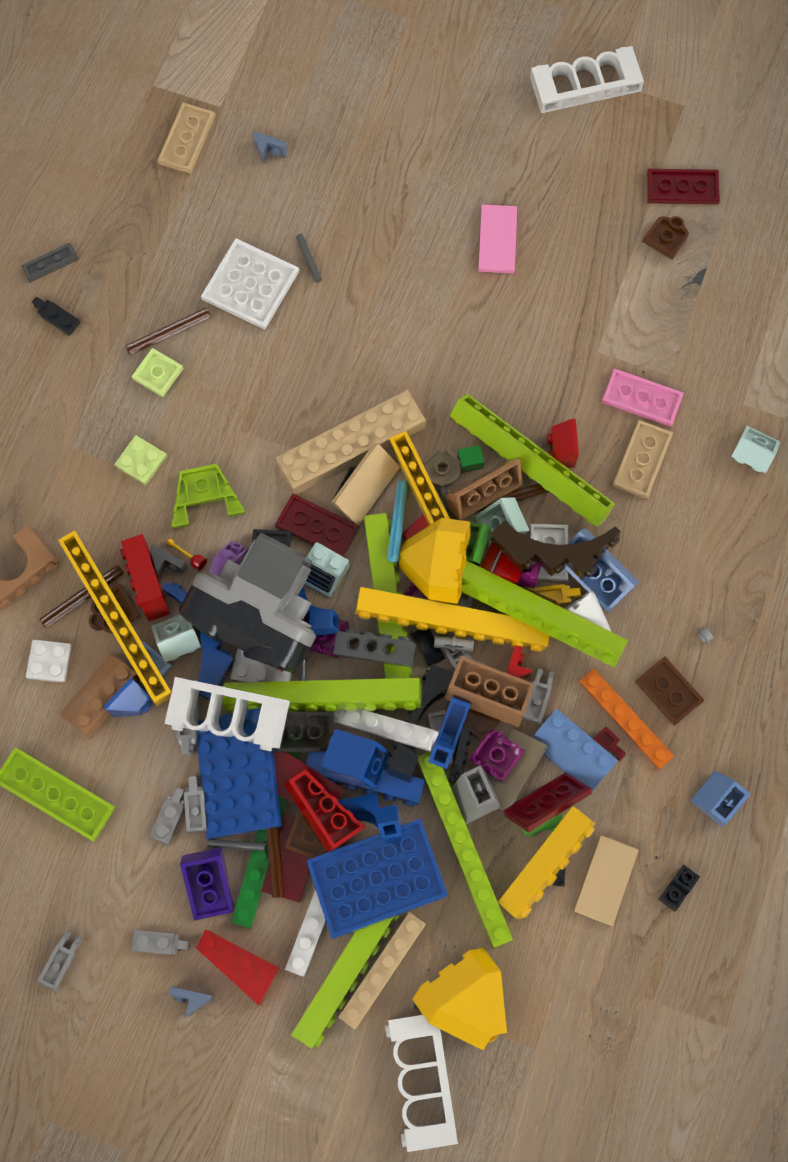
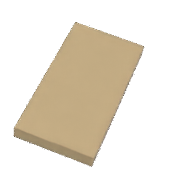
(186, 138)
(642, 459)
(366, 484)
(606, 881)

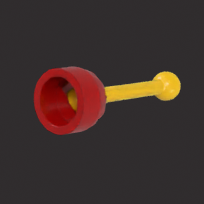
(197, 561)

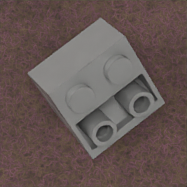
(475, 794)

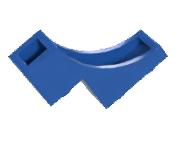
(322, 620)
(449, 732)
(368, 809)

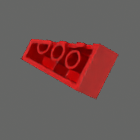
(144, 577)
(323, 812)
(242, 967)

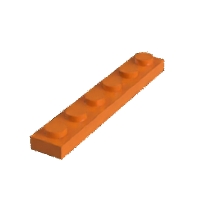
(626, 719)

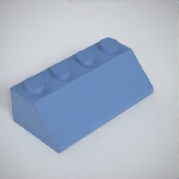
(611, 579)
(574, 750)

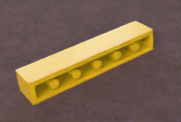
(417, 478)
(546, 863)

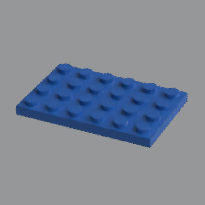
(237, 781)
(376, 879)

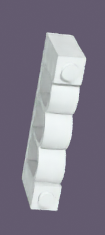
(622, 60)
(270, 721)
(429, 1135)

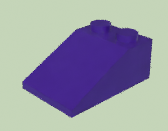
(207, 883)

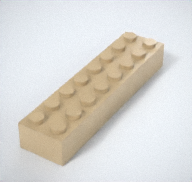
(349, 442)

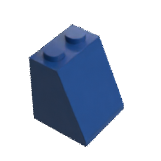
(356, 759)

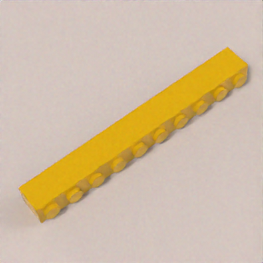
(116, 618)
(448, 618)

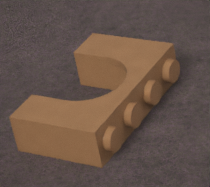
(39, 563)

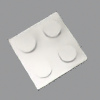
(48, 661)

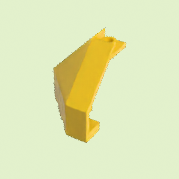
(437, 559)
(466, 999)

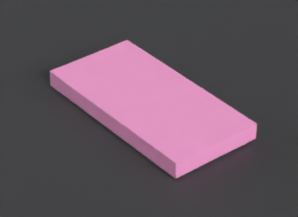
(497, 239)
(642, 397)

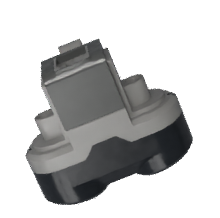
(256, 605)

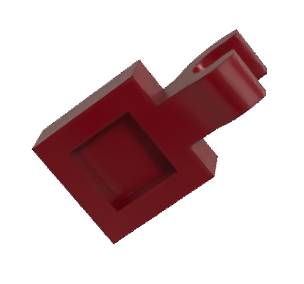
(609, 742)

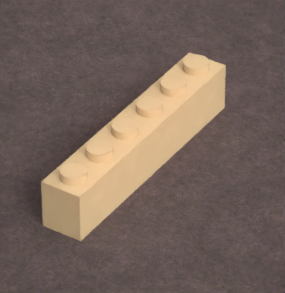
(382, 971)

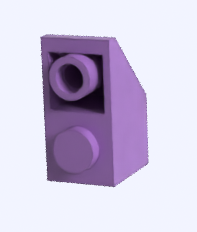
(233, 551)

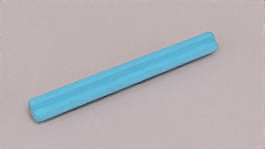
(397, 521)

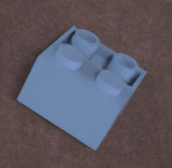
(720, 798)

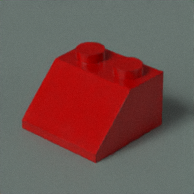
(564, 443)

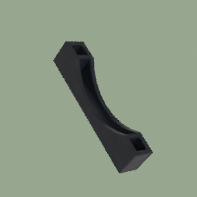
(435, 687)

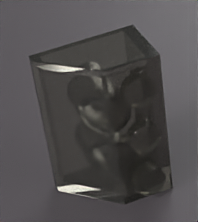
(307, 732)

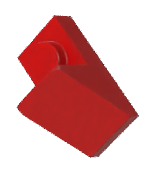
(517, 658)

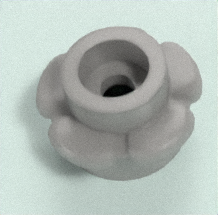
(705, 635)

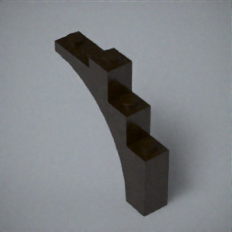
(552, 557)

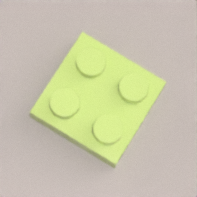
(157, 372)
(140, 460)

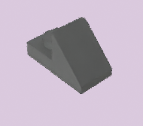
(163, 558)

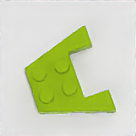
(200, 487)

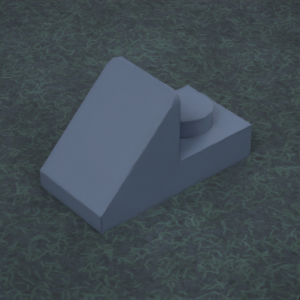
(268, 144)
(196, 999)

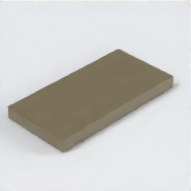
(517, 779)

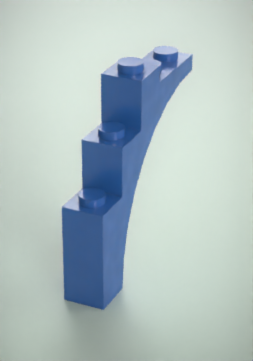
(215, 663)

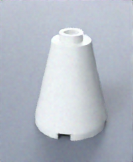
(589, 609)

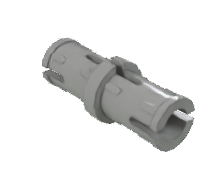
(454, 643)

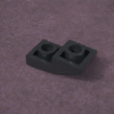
(679, 888)

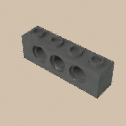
(402, 655)

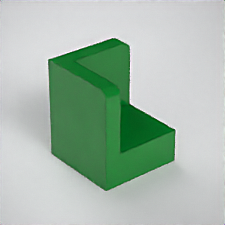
(471, 459)

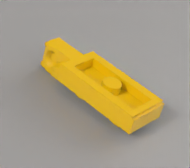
(559, 593)

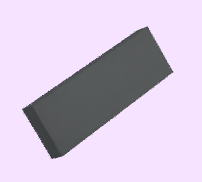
(49, 262)

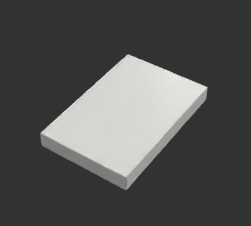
(553, 535)

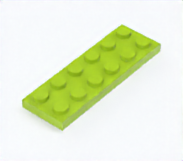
(55, 794)

